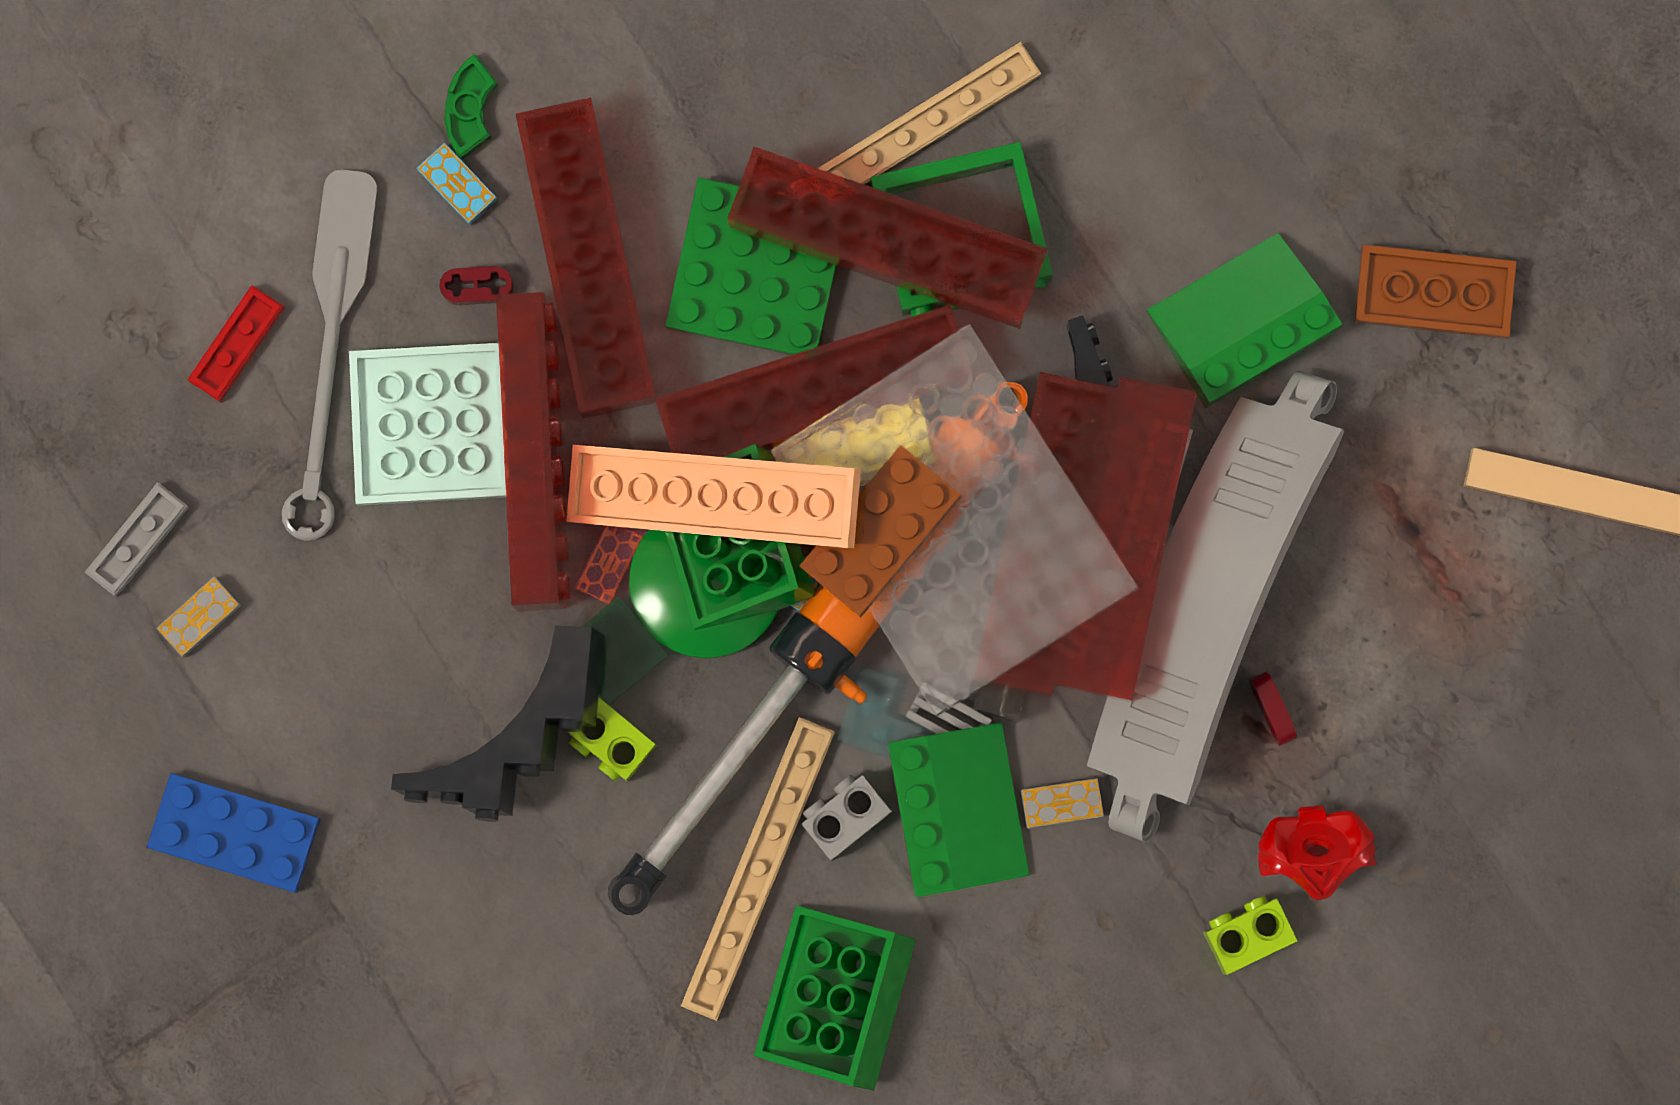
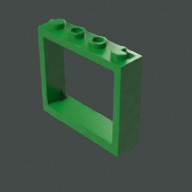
(959, 168)

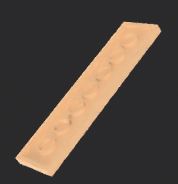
(714, 496)

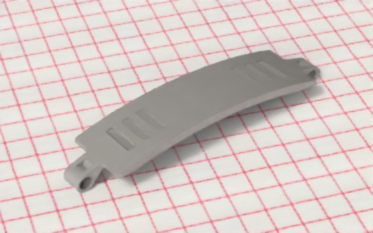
(1211, 597)

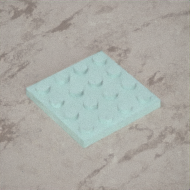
(427, 424)

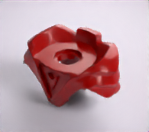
(1316, 849)

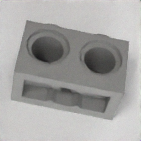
(851, 824)

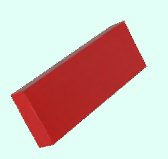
(236, 343)

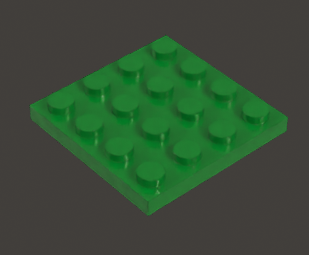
(743, 285)

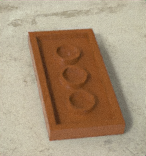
(1435, 291)
(892, 523)

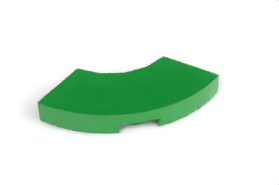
(466, 106)

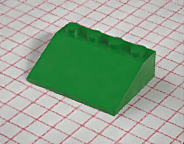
(1244, 319)
(737, 576)
(958, 809)
(834, 998)

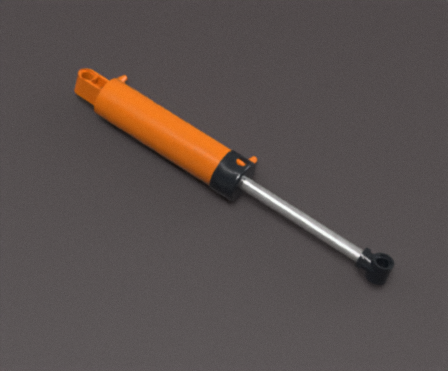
(816, 648)

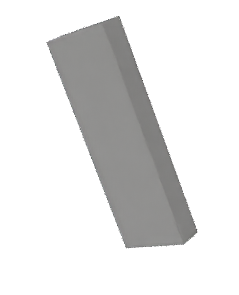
(137, 539)

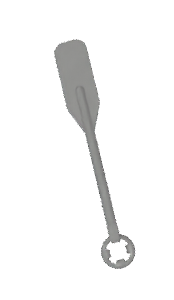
(338, 278)

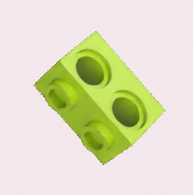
(617, 731)
(1253, 944)

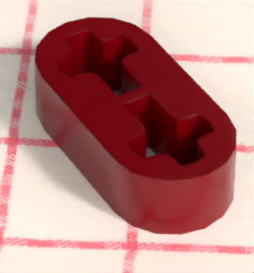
(474, 276)
(1273, 708)

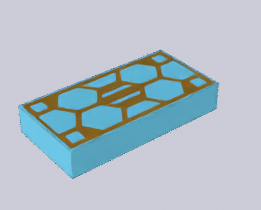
(457, 184)

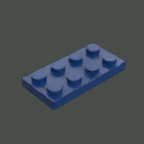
(233, 833)

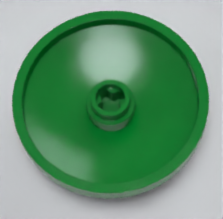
(664, 612)

